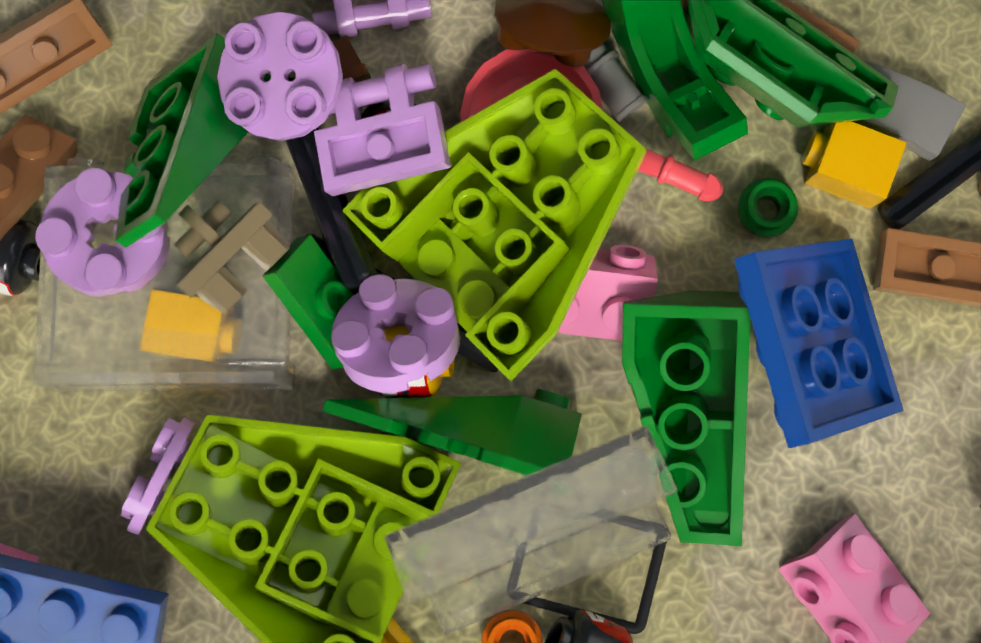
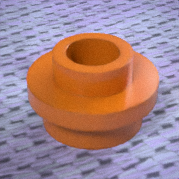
(512, 620)

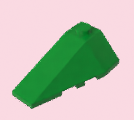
(179, 141)
(691, 387)
(496, 430)

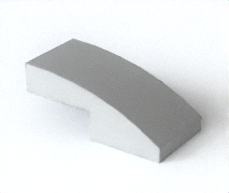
(919, 115)

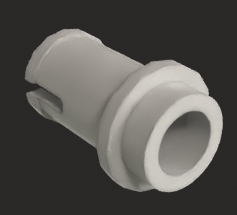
(614, 83)

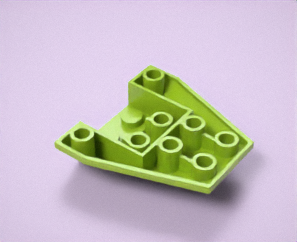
(511, 216)
(296, 523)

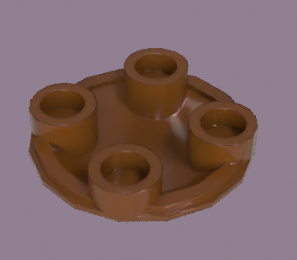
(553, 27)

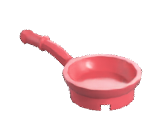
(517, 68)

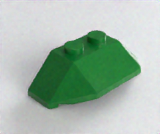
(787, 63)

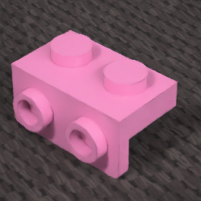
(613, 277)
(855, 588)

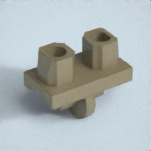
(208, 275)

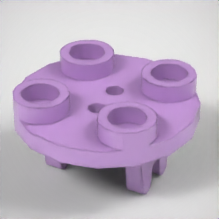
(279, 46)
(167, 453)

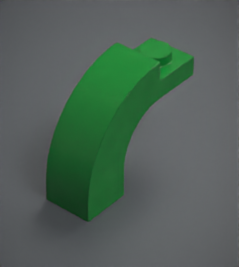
(672, 77)

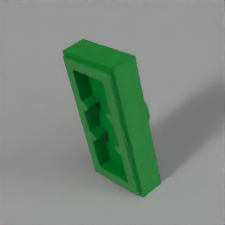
(310, 292)

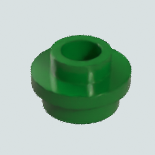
(780, 194)

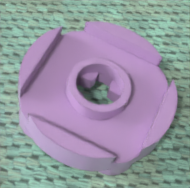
(69, 227)
(387, 303)

